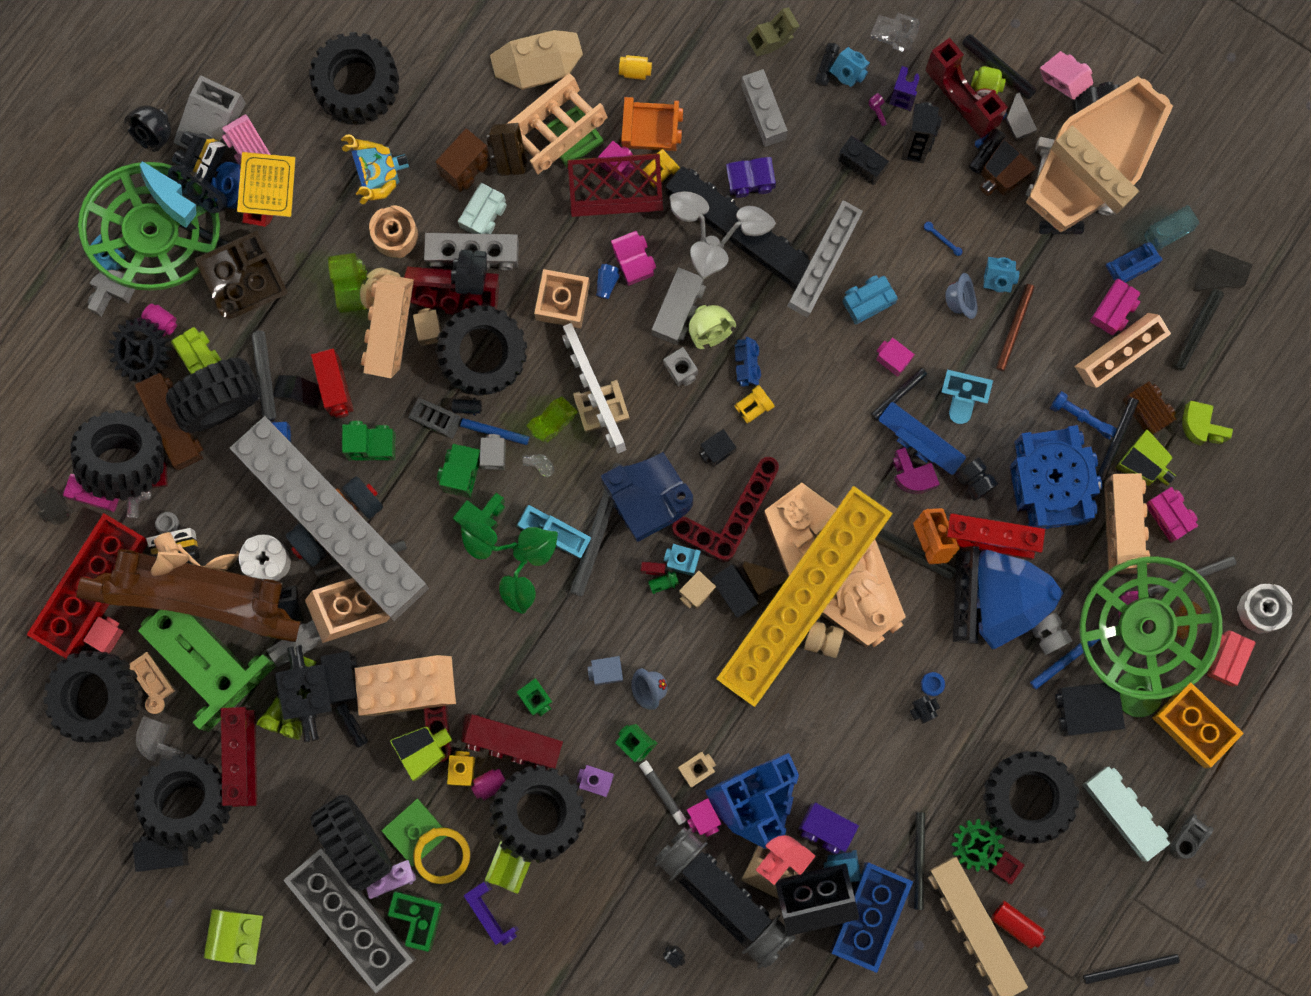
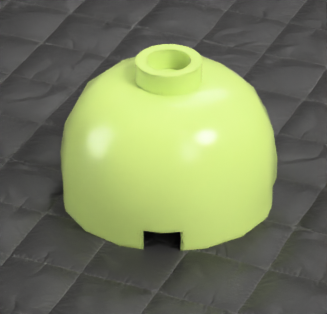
(710, 325)

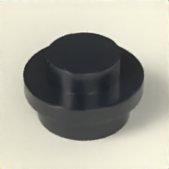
(674, 956)

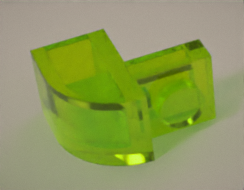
(552, 420)

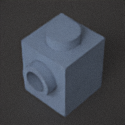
(605, 671)

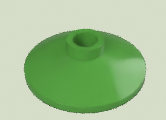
(1135, 706)

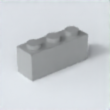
(764, 107)
(678, 306)

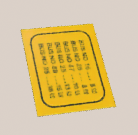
(266, 184)

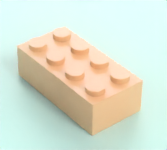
(387, 326)
(1125, 520)
(405, 685)

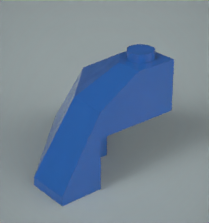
(1012, 597)
(757, 800)

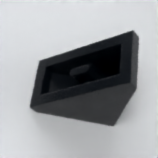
(297, 391)

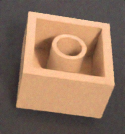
(562, 298)

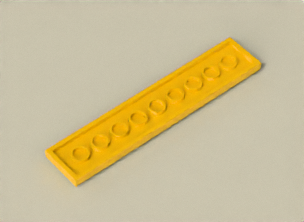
(804, 596)

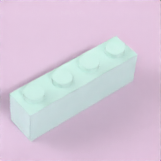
(1126, 814)

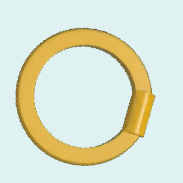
(429, 836)

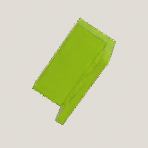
(507, 870)

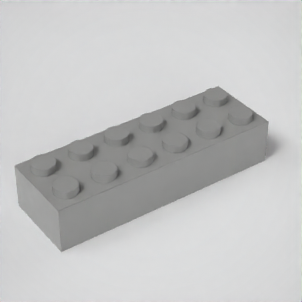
(350, 921)

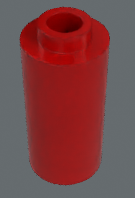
(1018, 925)

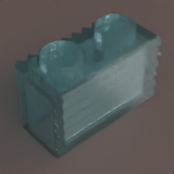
(1171, 228)

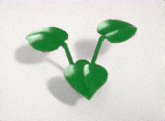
(533, 545)

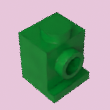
(535, 689)
(627, 744)

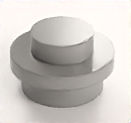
(166, 522)

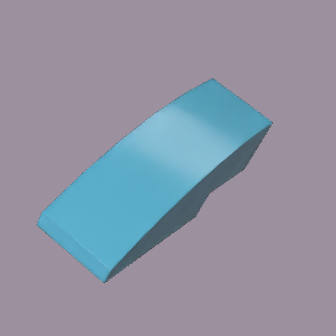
(168, 195)
(568, 538)

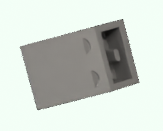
(209, 110)

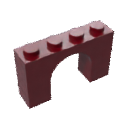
(945, 70)

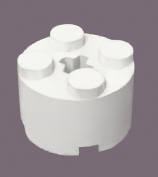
(257, 548)
(1276, 615)

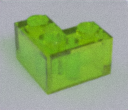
(347, 277)

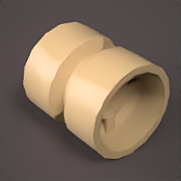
(824, 639)

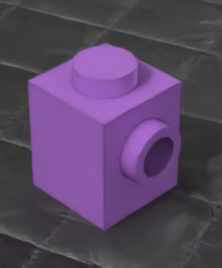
(595, 780)

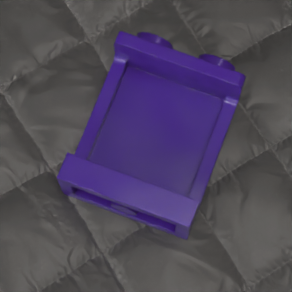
(485, 916)

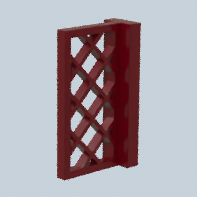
(615, 205)

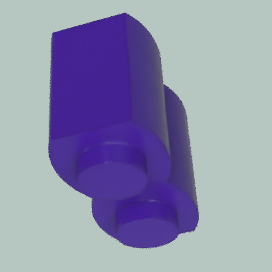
(751, 176)

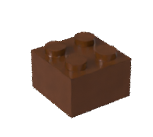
(463, 161)

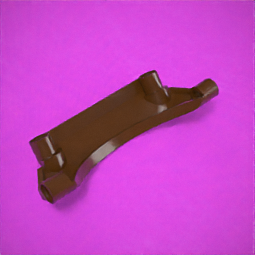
(194, 591)

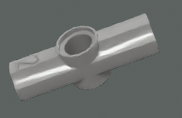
(307, 637)

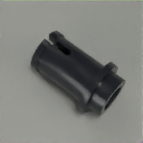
(467, 406)

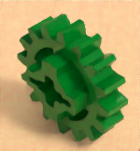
(980, 855)

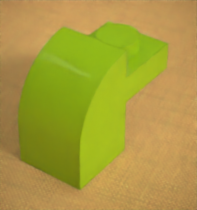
(1197, 425)

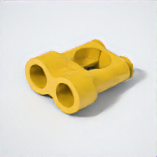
(666, 163)
(762, 400)

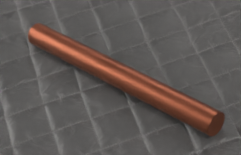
(1015, 327)

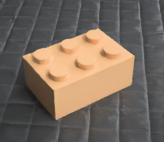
(343, 610)

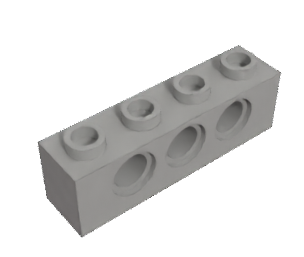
(437, 242)

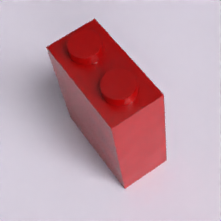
(332, 383)

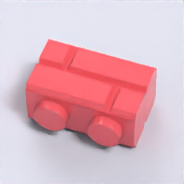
(1231, 658)

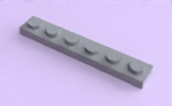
(824, 259)

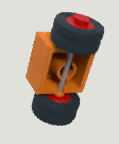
(307, 546)

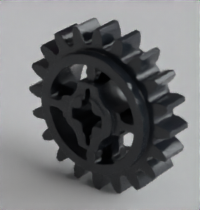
(132, 348)

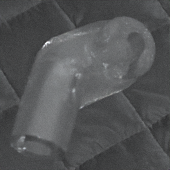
(541, 462)

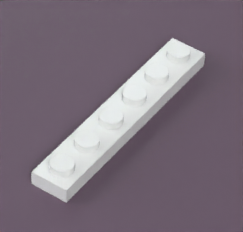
(596, 397)

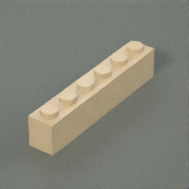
(977, 929)

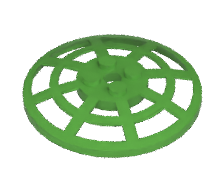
(133, 230)
(1162, 634)

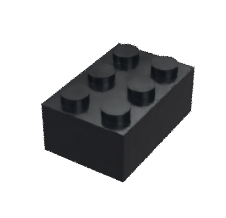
(817, 899)

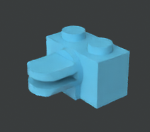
(965, 391)

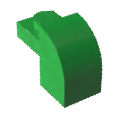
(471, 513)

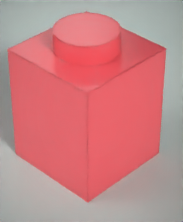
(104, 634)

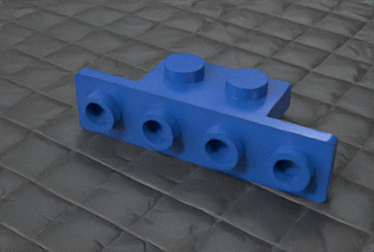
(921, 438)

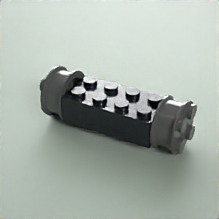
(723, 899)

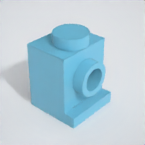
(688, 566)

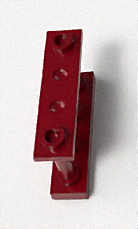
(238, 757)

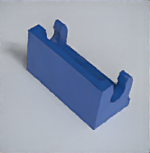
(1134, 263)

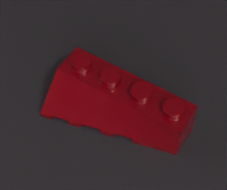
(434, 289)
(510, 741)

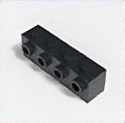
(921, 132)

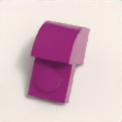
(913, 480)

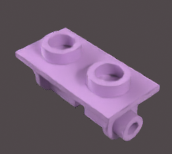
(399, 875)

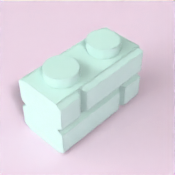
(482, 210)

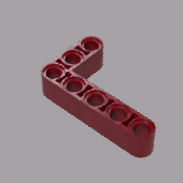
(736, 517)

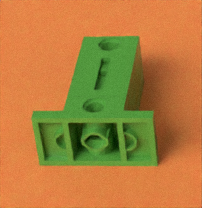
(204, 662)

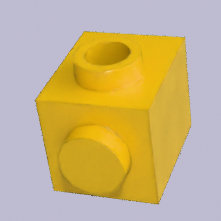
(461, 769)

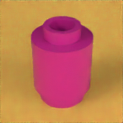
(160, 316)
(488, 784)

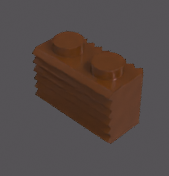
(1151, 410)

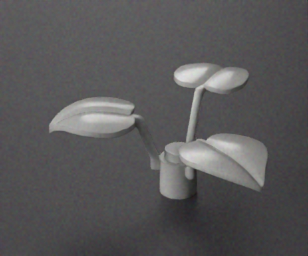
(708, 254)

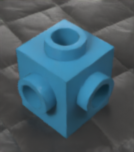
(850, 67)
(1000, 274)

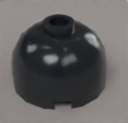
(149, 127)

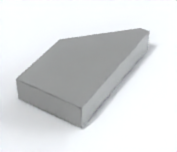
(1019, 119)

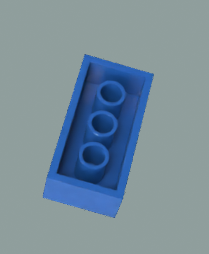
(879, 904)

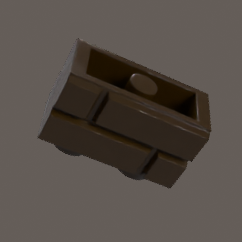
(507, 149)

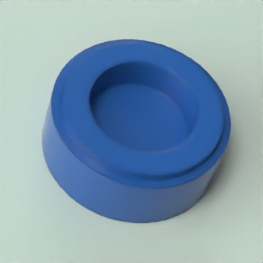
(932, 684)

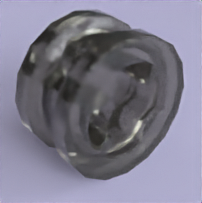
(1090, 585)

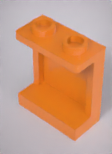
(651, 125)

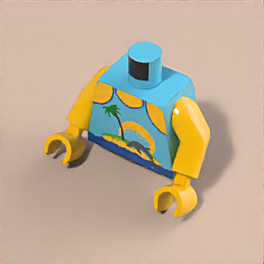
(375, 168)

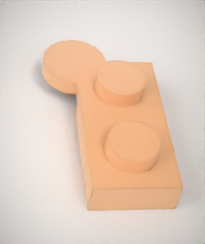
(152, 681)

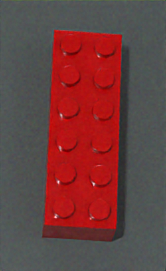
(69, 619)

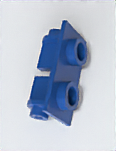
(750, 372)

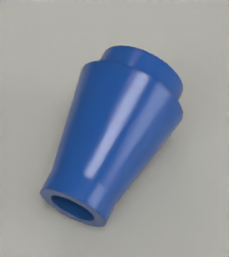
(606, 280)

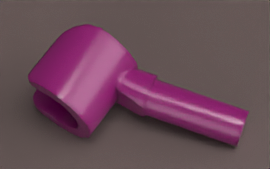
(875, 103)

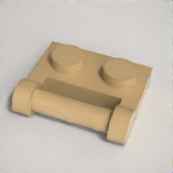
(616, 406)

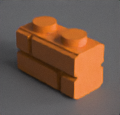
(932, 533)

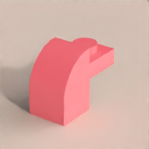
(784, 853)

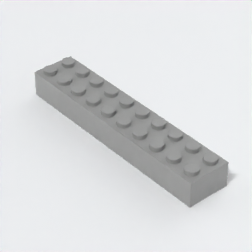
(329, 518)

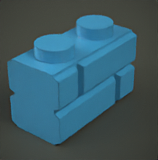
(869, 299)

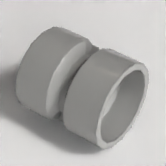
(1058, 638)

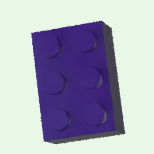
(828, 828)

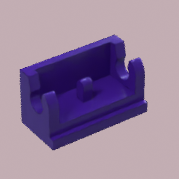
(904, 91)

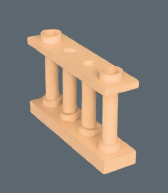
(550, 104)

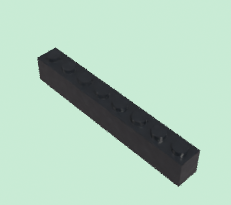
(767, 249)

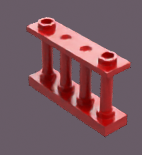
(996, 536)

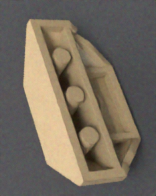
(537, 59)

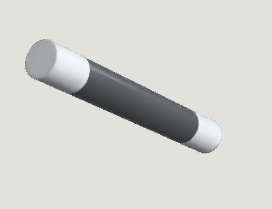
(662, 792)

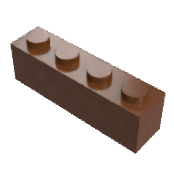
(179, 445)

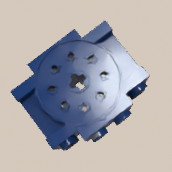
(1055, 478)

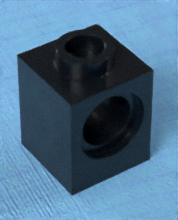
(717, 448)

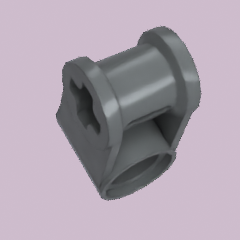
(1192, 833)

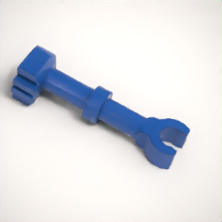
(1082, 415)

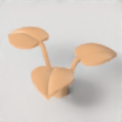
(169, 558)

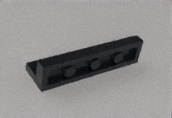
(965, 603)

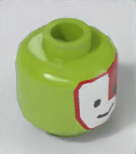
(986, 80)

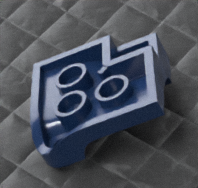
(648, 495)

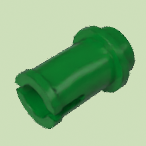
(663, 582)

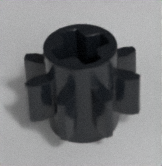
(925, 709)

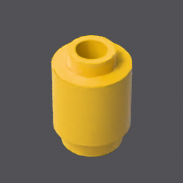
(635, 67)

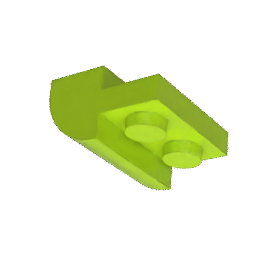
(233, 937)

